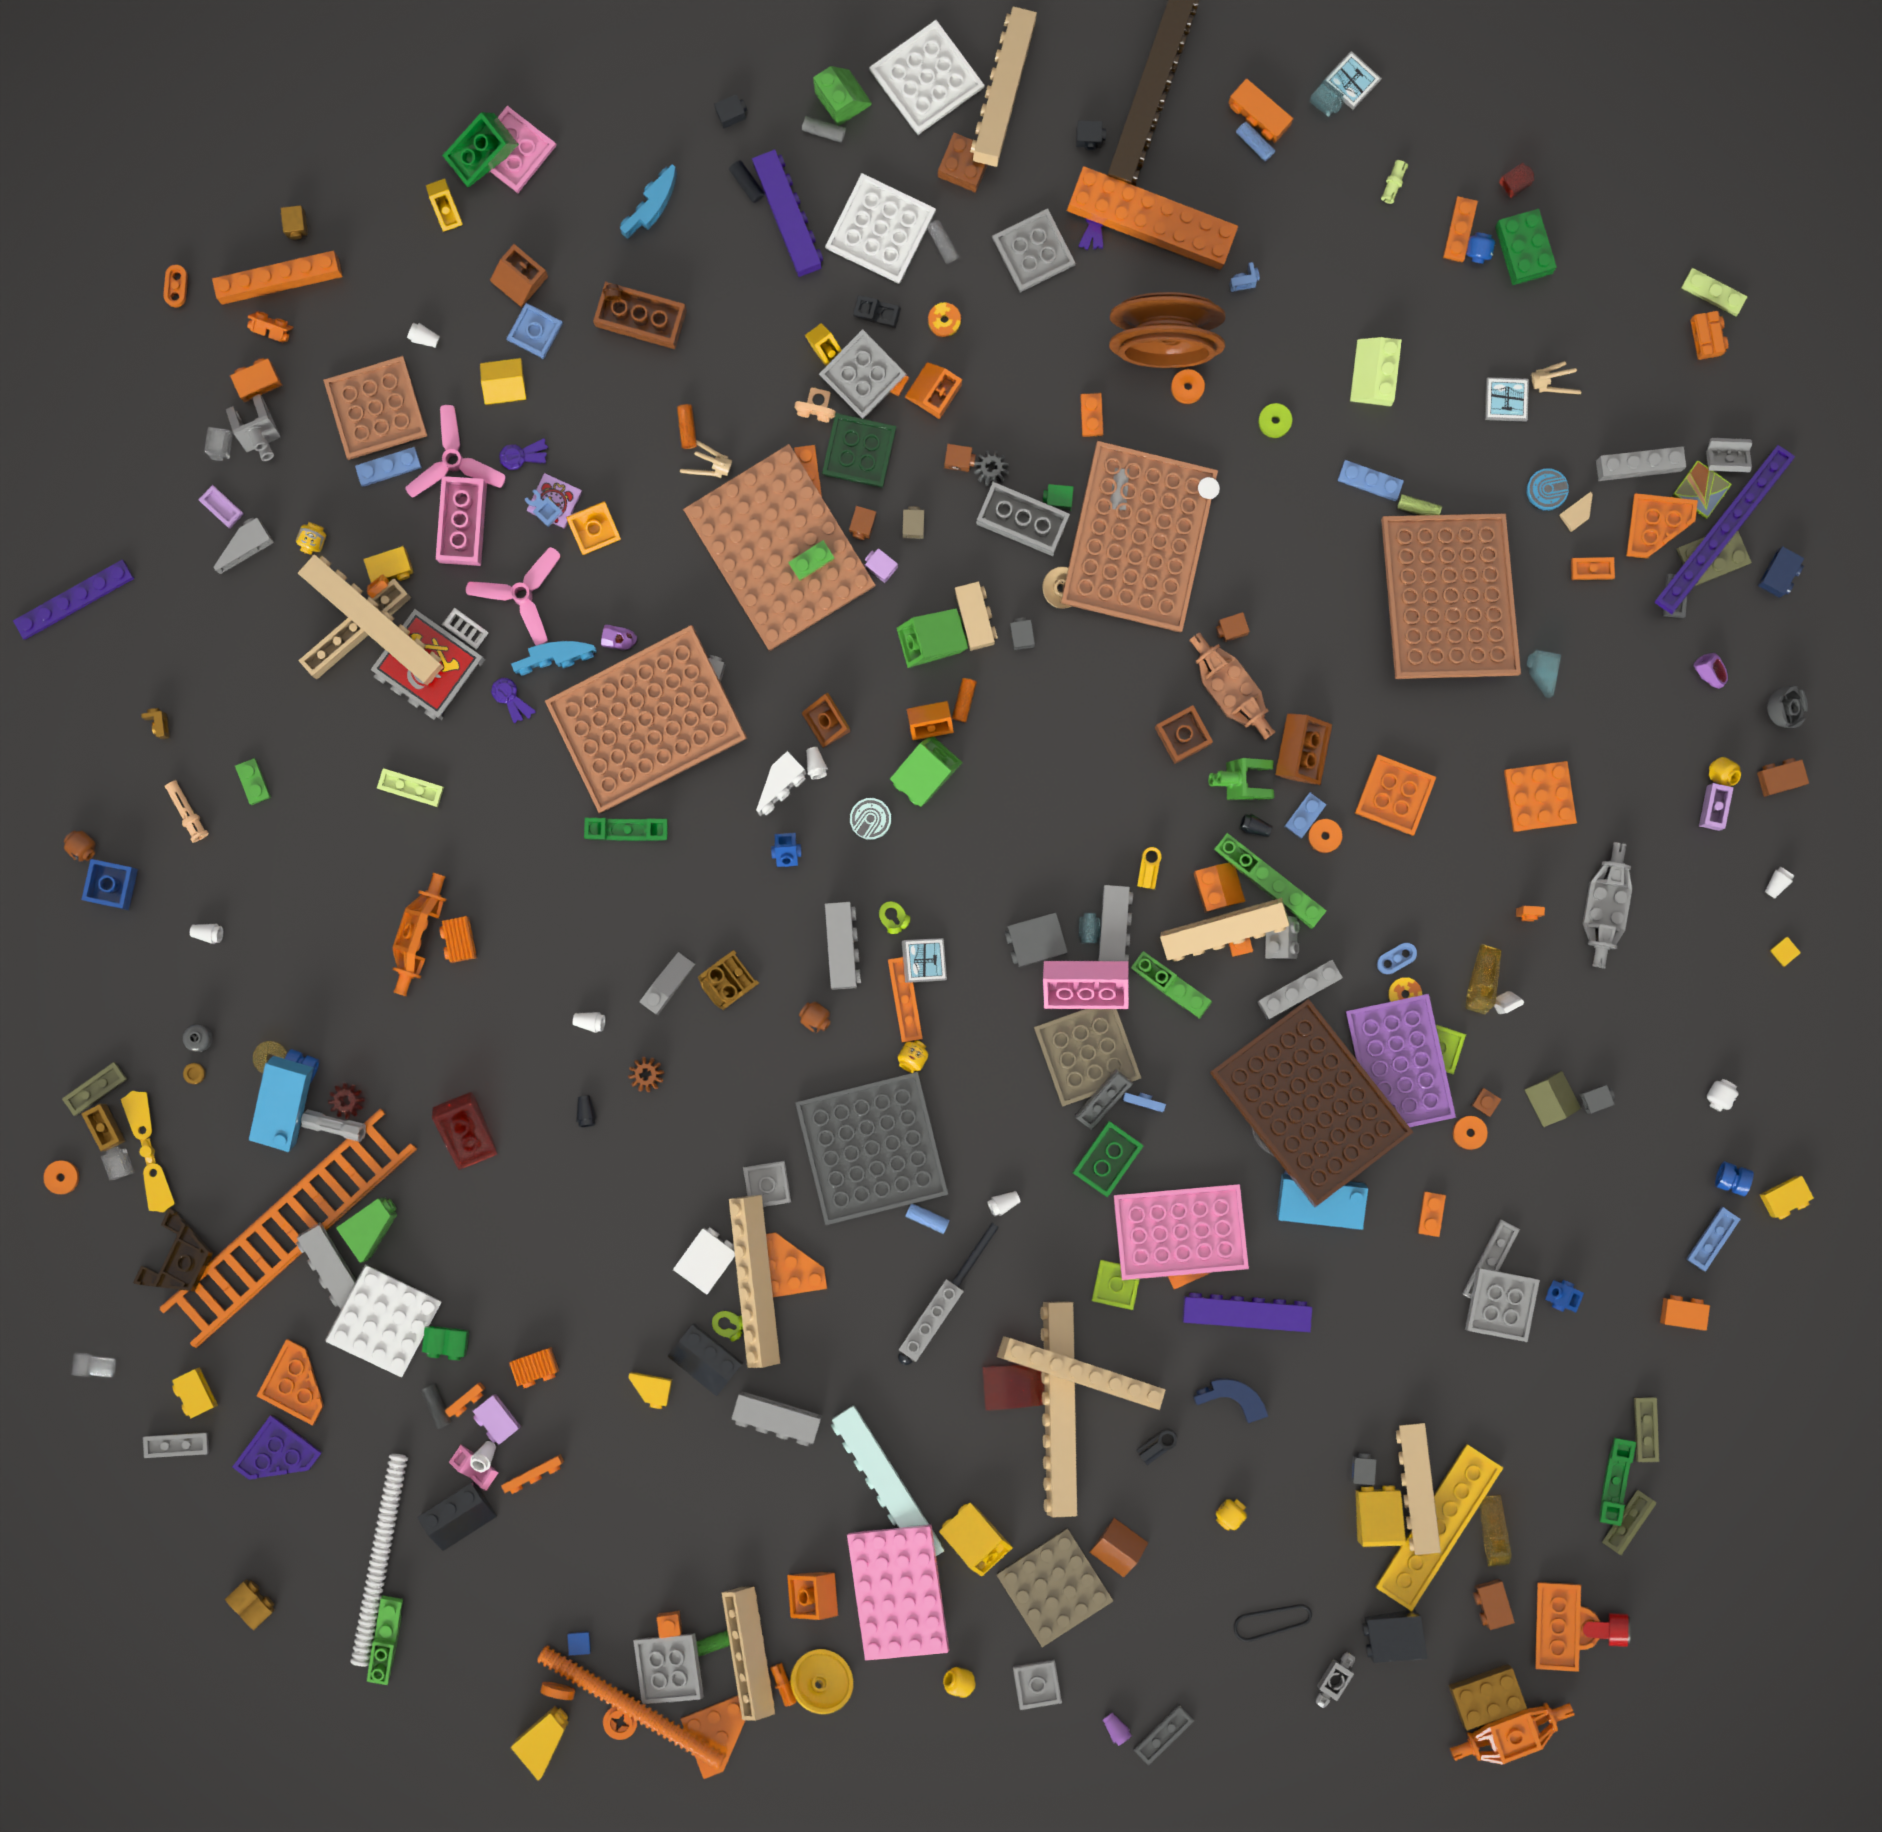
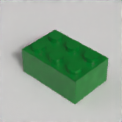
(1525, 246)
(1107, 1159)

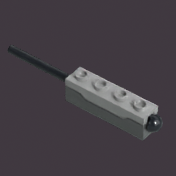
(940, 1306)

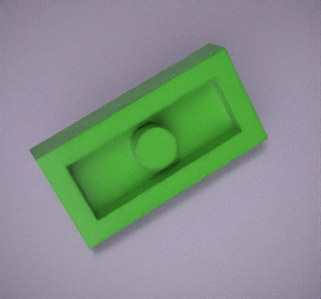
(811, 560)
(252, 781)

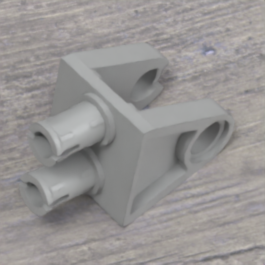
(256, 433)

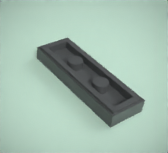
(1103, 1099)
(1163, 1734)

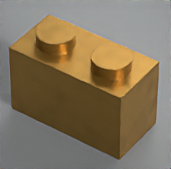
(103, 1127)

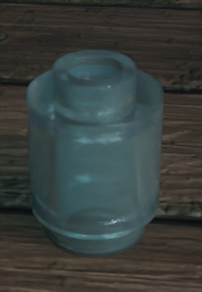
(1089, 928)

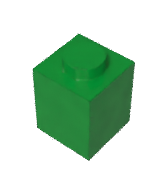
(1059, 496)

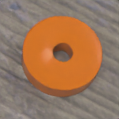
(1187, 377)
(1318, 842)
(1460, 1132)
(70, 1173)
(557, 1691)

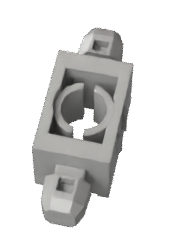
(1346, 1661)

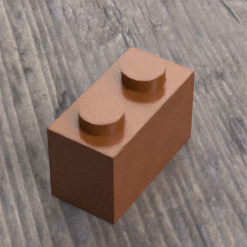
(1783, 777)
(1494, 1604)

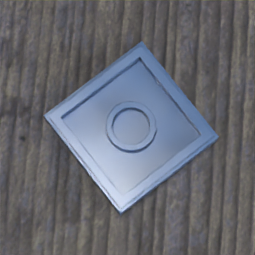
(534, 330)

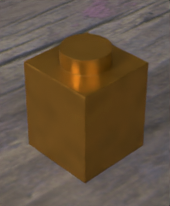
(294, 222)

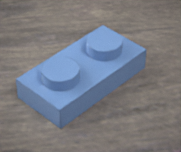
(1305, 815)

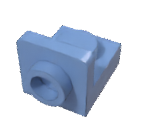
(1243, 281)

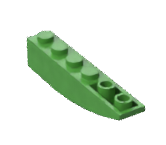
(1270, 881)

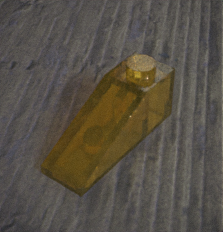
(1484, 980)
(1495, 1531)

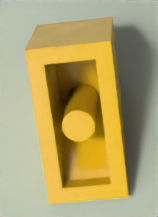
(444, 204)
(823, 343)
(652, 1388)

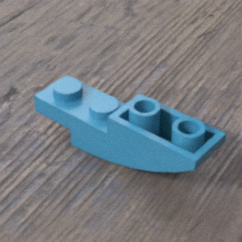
(657, 198)
(562, 652)

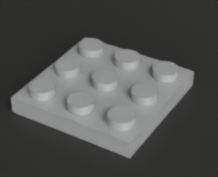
(1033, 250)
(863, 374)
(1502, 1304)
(668, 1669)

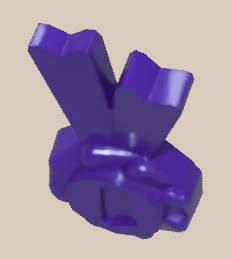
(1093, 231)
(513, 456)
(505, 691)

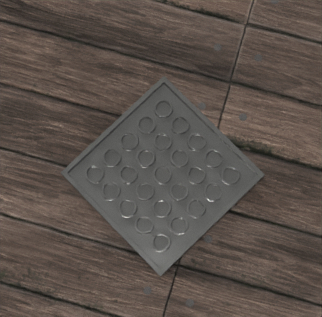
(871, 1148)

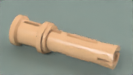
(188, 821)

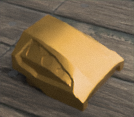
(726, 981)

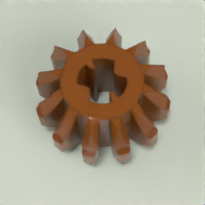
(651, 1079)

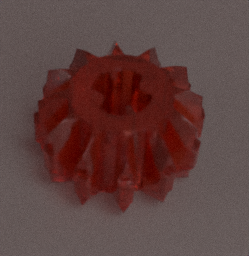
(339, 1103)

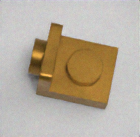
(160, 723)

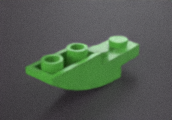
(1171, 985)
(385, 1640)

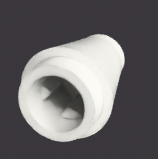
(422, 335)
(815, 764)
(1780, 881)
(207, 932)
(590, 1021)
(1002, 1203)
(483, 1457)

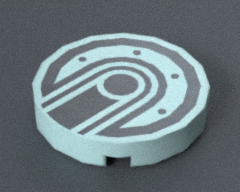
(870, 818)

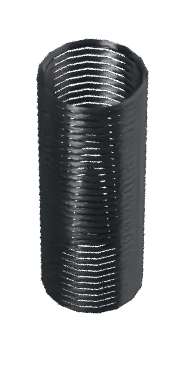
(748, 180)

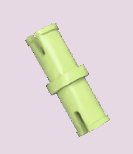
(1394, 181)

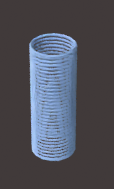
(1250, 142)
(924, 1216)

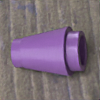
(1117, 1729)

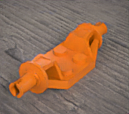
(410, 932)
(1513, 1735)

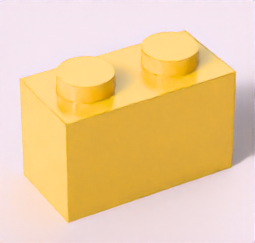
(393, 564)
(1786, 1197)
(194, 1393)

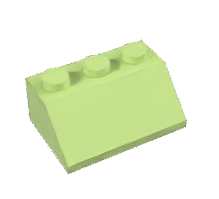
(1375, 371)

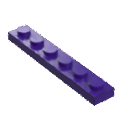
(73, 599)

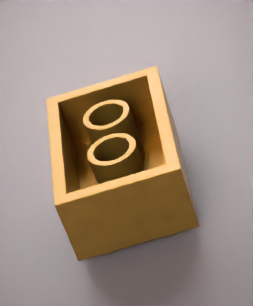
(1487, 1697)

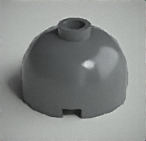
(1787, 706)

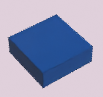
(579, 1643)

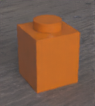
(669, 1624)

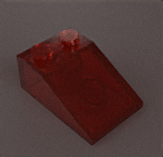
(464, 1130)
(1012, 1386)

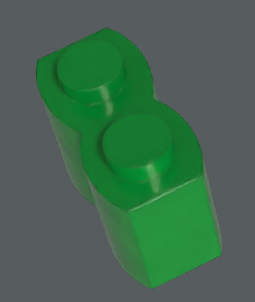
(445, 1341)

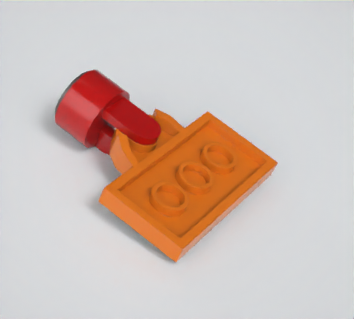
(1568, 1627)

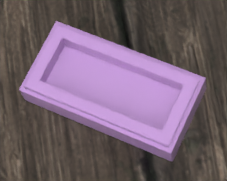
(221, 506)

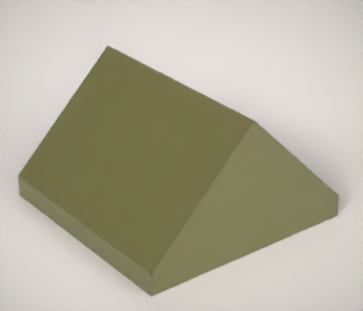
(1552, 1099)

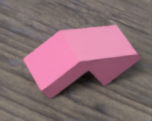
(461, 1462)

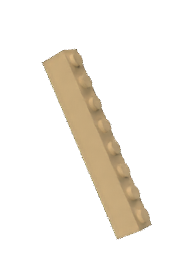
(1004, 87)
(370, 619)
(754, 1281)
(1081, 1373)

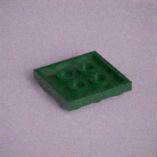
(859, 450)

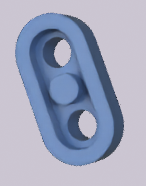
(1396, 959)

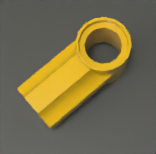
(1149, 871)

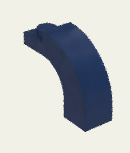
(1225, 1387)

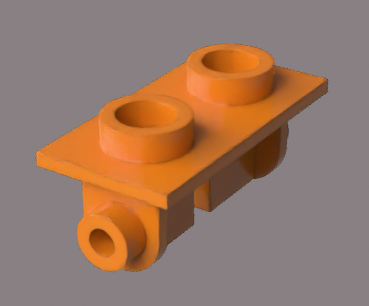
(277, 327)

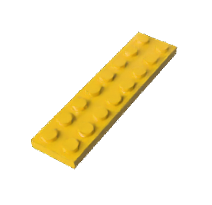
(1455, 1505)

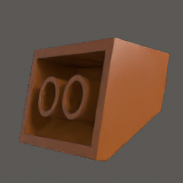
(1303, 749)

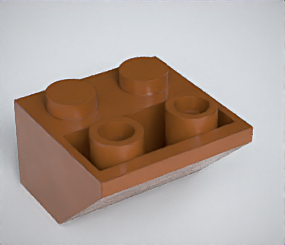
(518, 275)

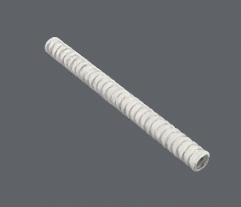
(379, 1559)

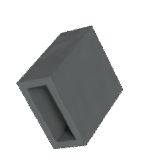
(1036, 940)

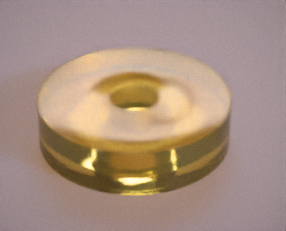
(263, 1050)

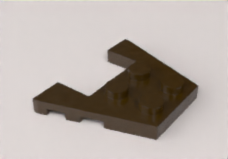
(184, 1262)

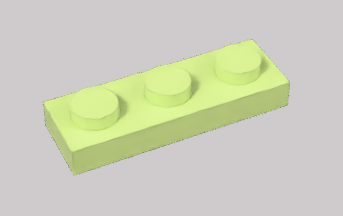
(1714, 292)
(410, 787)

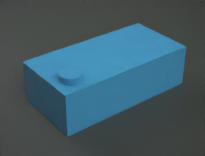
(280, 1103)
(1341, 1209)

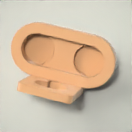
(805, 409)

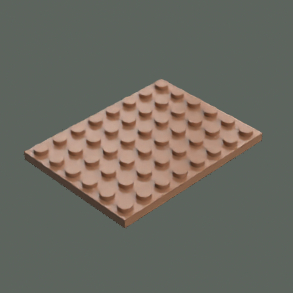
(760, 526)
(1141, 558)
(1450, 596)
(646, 719)

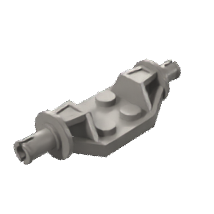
(1608, 905)

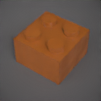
(959, 166)
(1183, 734)

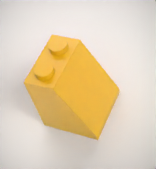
(1380, 1516)
(975, 1539)
(540, 1741)

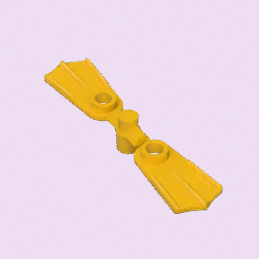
(138, 1115)

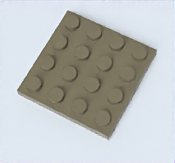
(1085, 1052)
(1054, 1587)

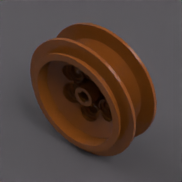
(1167, 330)

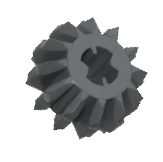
(986, 462)

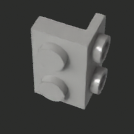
(1729, 455)
(1284, 943)

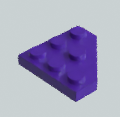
(276, 1452)

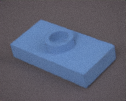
(1144, 1100)

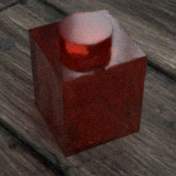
(1517, 180)

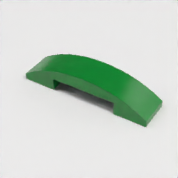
(626, 829)
(1616, 1481)

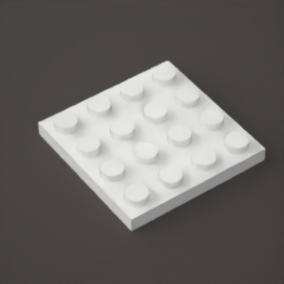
(926, 77)
(880, 228)
(383, 1320)

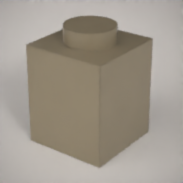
(913, 523)

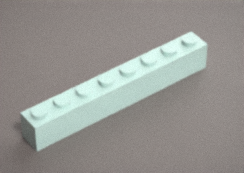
(879, 1471)

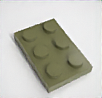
(1730, 559)

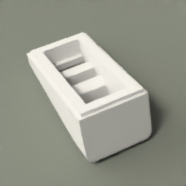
(462, 617)
(1507, 1002)

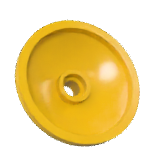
(831, 1673)

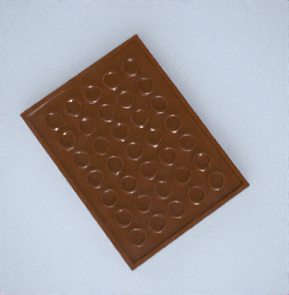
(1311, 1103)

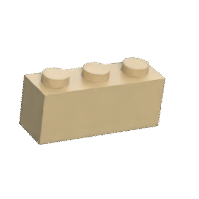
(975, 615)

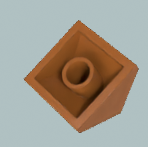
(826, 720)
(1119, 1547)

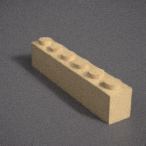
(349, 634)
(1224, 929)
(1419, 1489)
(748, 1653)

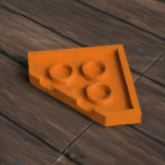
(1657, 521)
(792, 1269)
(293, 1384)
(719, 1726)

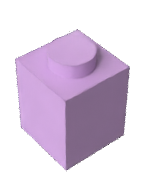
(880, 565)

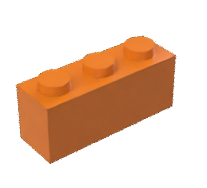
(1260, 111)

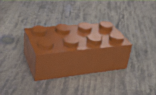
(642, 317)

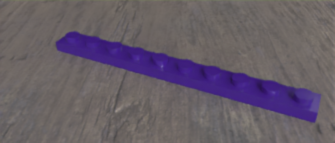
(1724, 529)

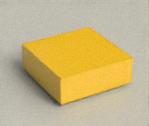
(1785, 951)

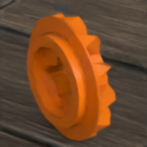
(610, 1724)

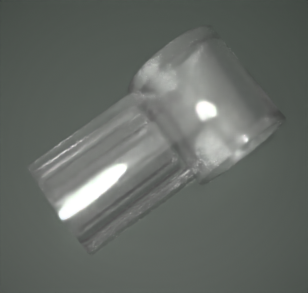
(87, 1365)

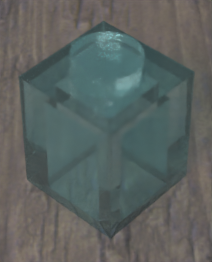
(1327, 98)

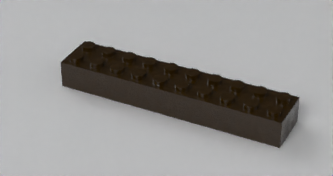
(1151, 90)

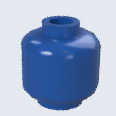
(1480, 247)

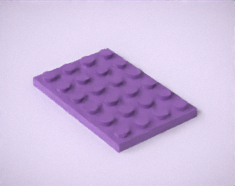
(1404, 1057)

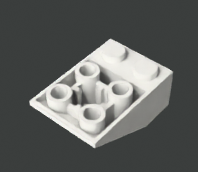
(781, 778)

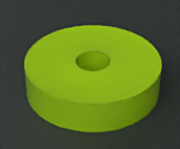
(1268, 427)

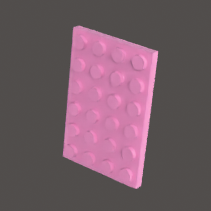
(1180, 1232)
(898, 1592)

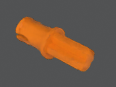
(783, 1684)

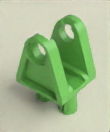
(1235, 779)

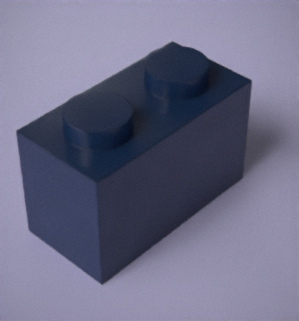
(1781, 571)

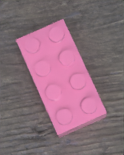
(461, 521)
(1086, 985)

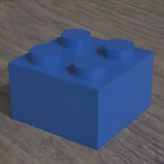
(109, 884)

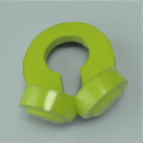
(904, 919)
(732, 1334)

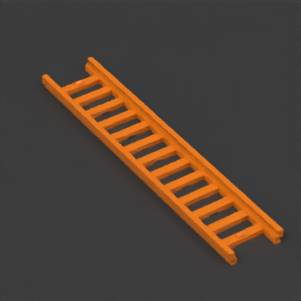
(287, 1259)

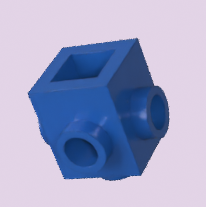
(786, 850)
(1564, 1296)

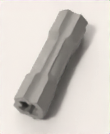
(319, 1122)

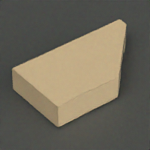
(1577, 513)

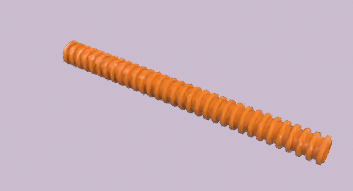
(631, 1707)

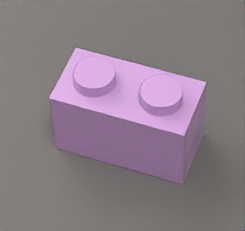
(1716, 806)
(496, 1419)

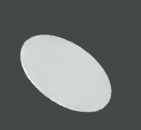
(1208, 488)

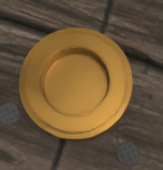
(194, 1073)

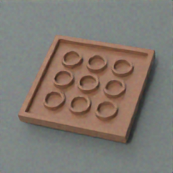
(375, 407)

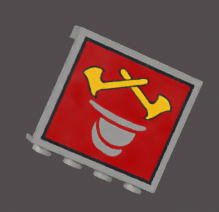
(457, 664)

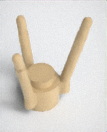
(1542, 378)
(721, 463)

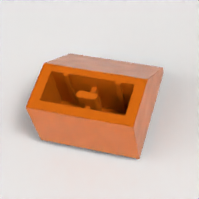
(934, 389)

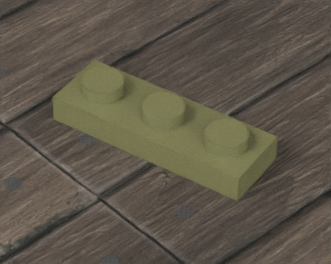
(94, 1089)
(1646, 1429)
(1633, 1518)

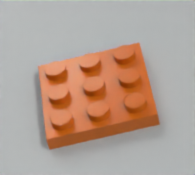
(1395, 795)
(1540, 796)

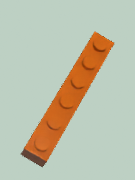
(277, 277)

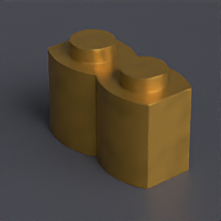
(250, 1604)

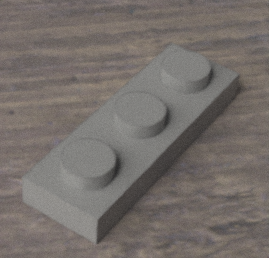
(176, 1445)

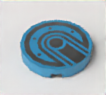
(1547, 489)

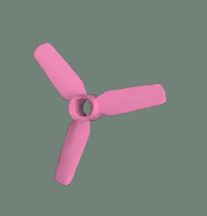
(451, 443)
(531, 581)

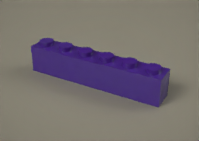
(787, 213)
(1247, 1313)

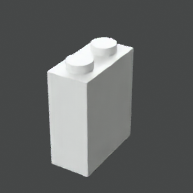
(705, 1260)

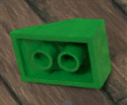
(480, 148)

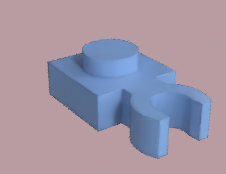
(545, 509)

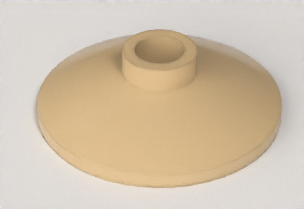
(1054, 578)

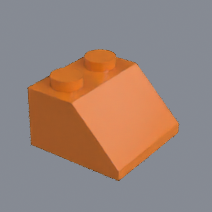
(1219, 887)
(812, 1595)

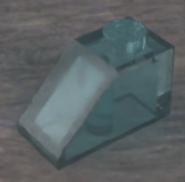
(1544, 670)

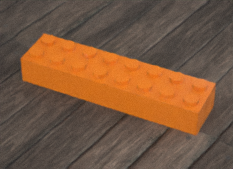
(1152, 218)

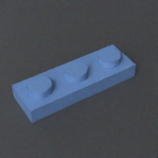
(388, 466)
(1370, 480)
(1713, 1239)

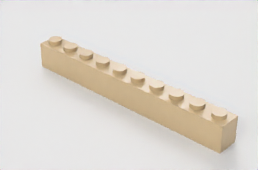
(1059, 1414)

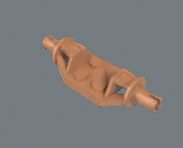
(1231, 686)

